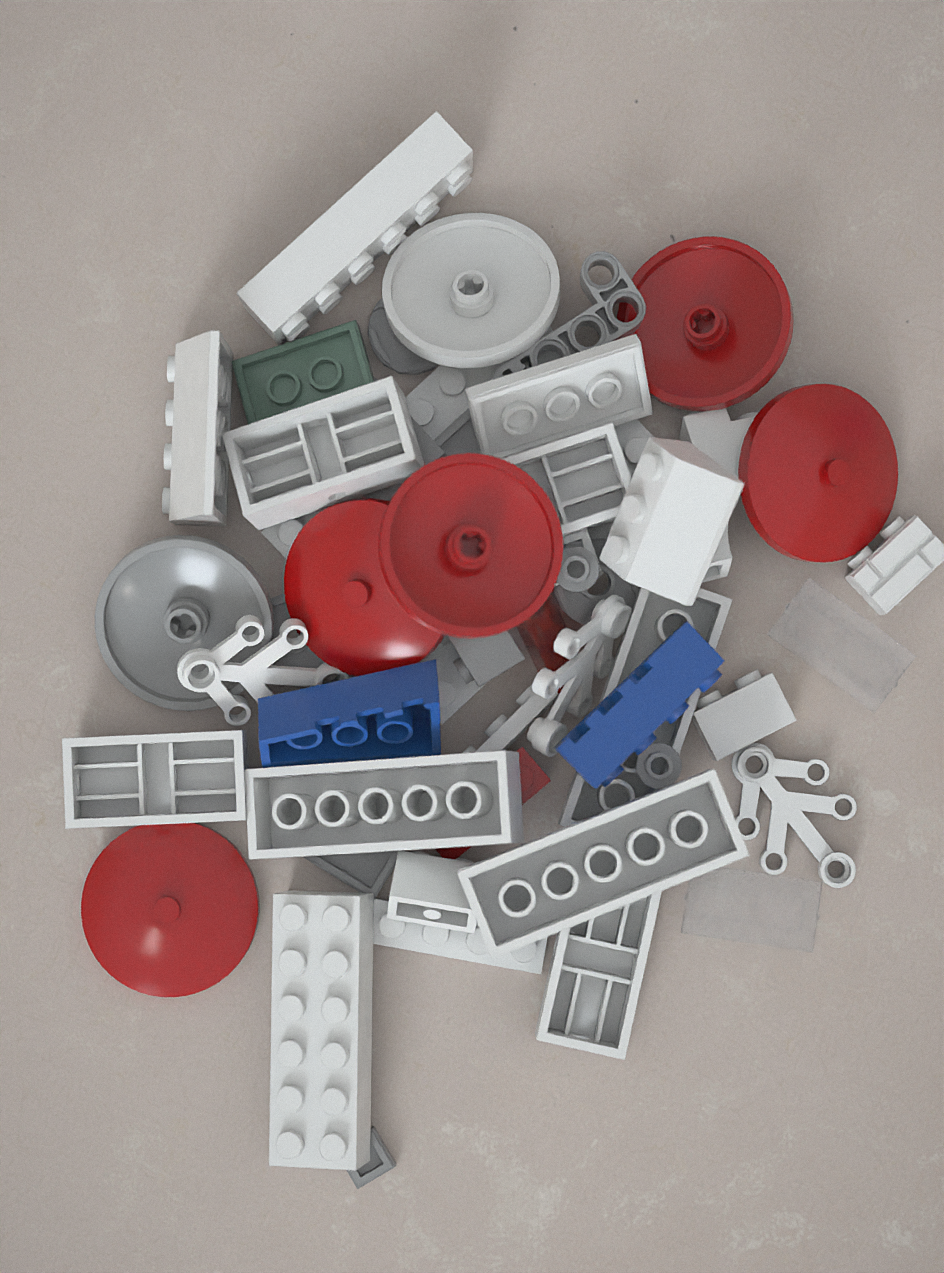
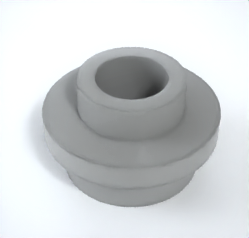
(590, 575)
(644, 760)

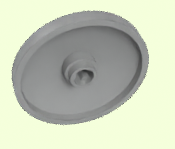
(172, 600)

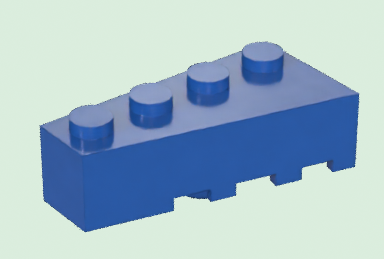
(640, 705)
(354, 719)

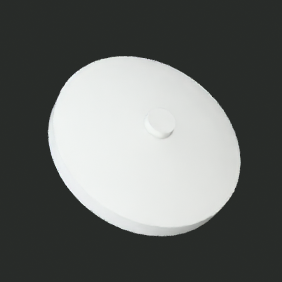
(471, 290)

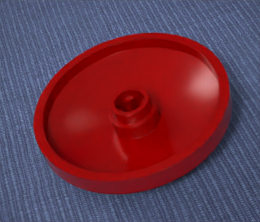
(711, 322)
(818, 473)
(470, 545)
(342, 596)
(170, 908)

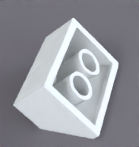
(671, 519)

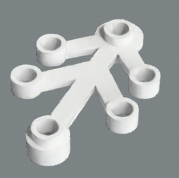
(596, 659)
(254, 671)
(788, 808)

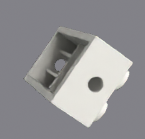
(323, 453)
(580, 476)
(155, 779)
(598, 980)

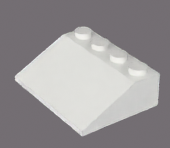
(199, 417)

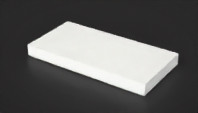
(560, 398)

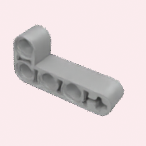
(598, 316)

